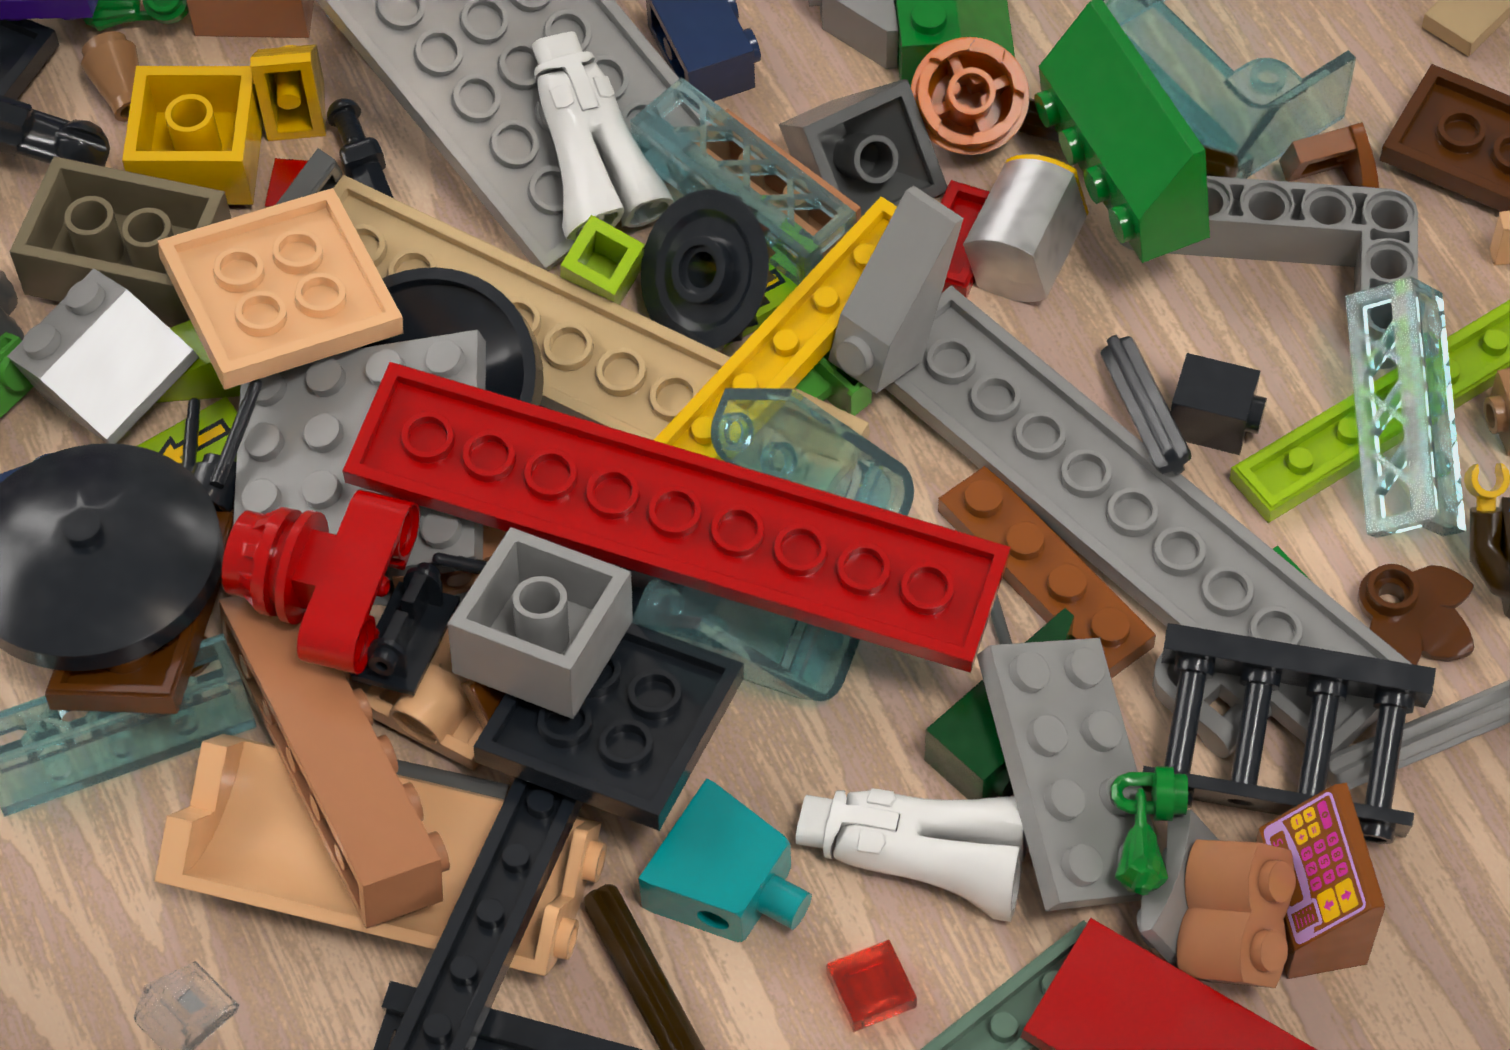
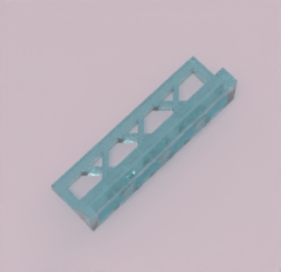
(692, 169)
(1425, 403)
(73, 755)

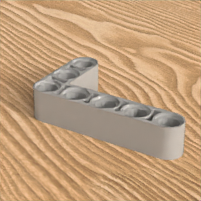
(1315, 225)

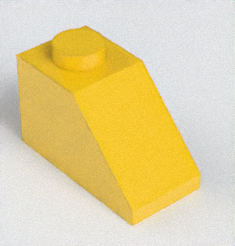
(290, 91)

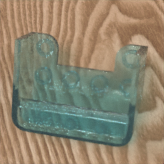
(802, 443)

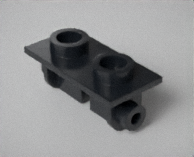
(409, 631)

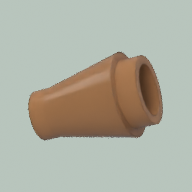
(111, 67)

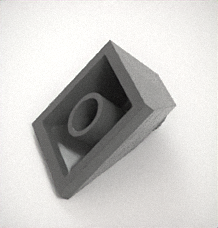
(868, 145)

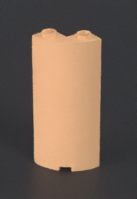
(259, 847)

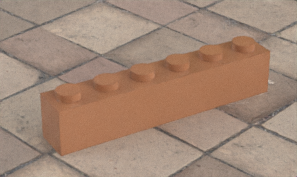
(339, 768)

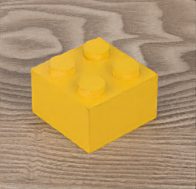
(196, 128)

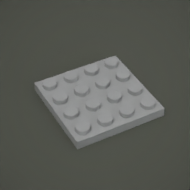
(311, 421)

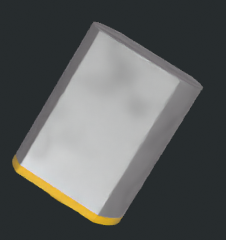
(1026, 228)

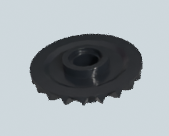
(707, 268)

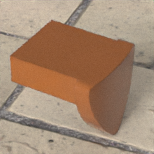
(1331, 150)

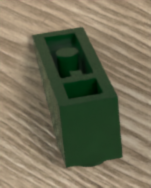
(965, 740)

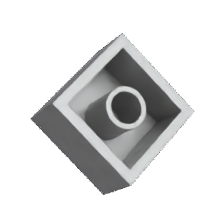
(541, 622)

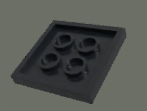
(632, 734)

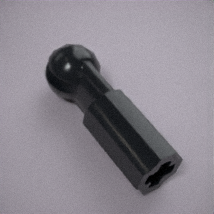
(48, 136)

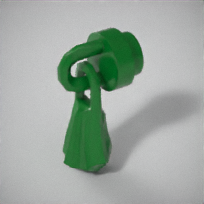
(115, 12)
(1141, 862)

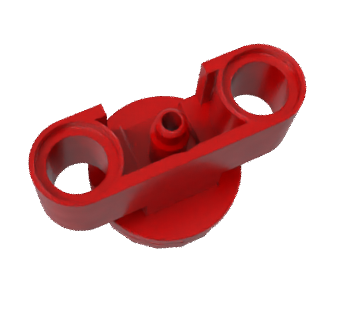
(328, 581)

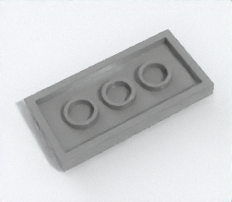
(1062, 756)

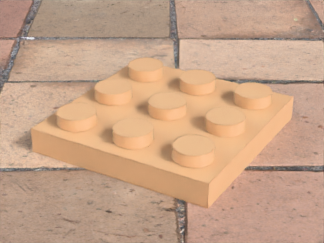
(279, 288)

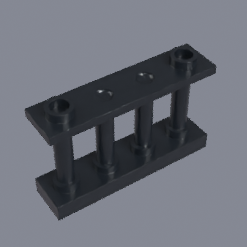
(1328, 681)

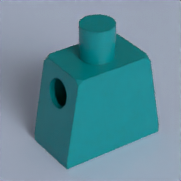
(722, 870)

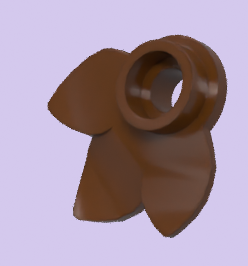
(1426, 615)

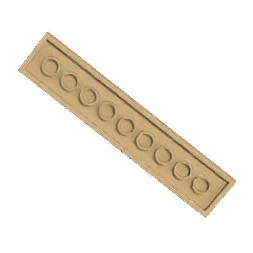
(594, 352)

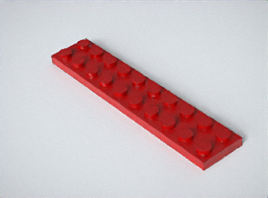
(679, 516)

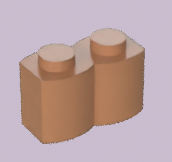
(1236, 912)

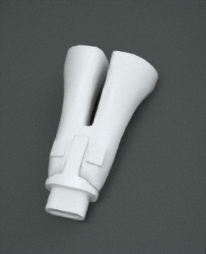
(587, 122)
(951, 844)

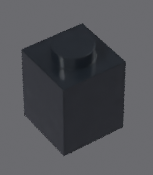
(1217, 403)

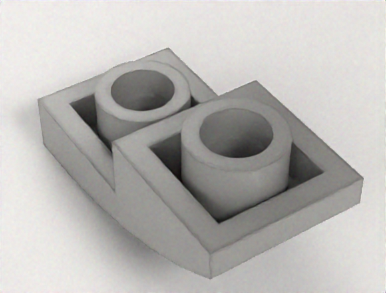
(1165, 907)

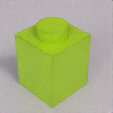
(603, 260)

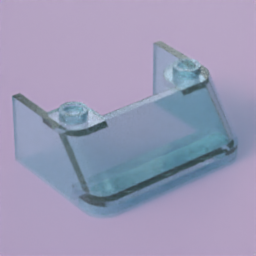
(1239, 111)

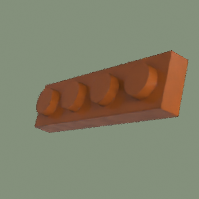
(1046, 568)

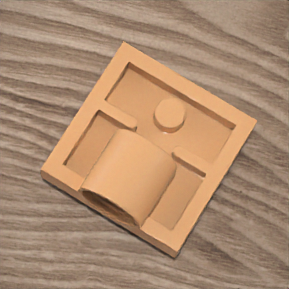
(436, 713)

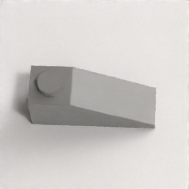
(898, 293)

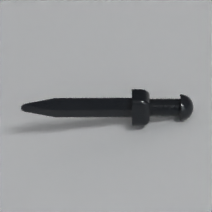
(360, 156)

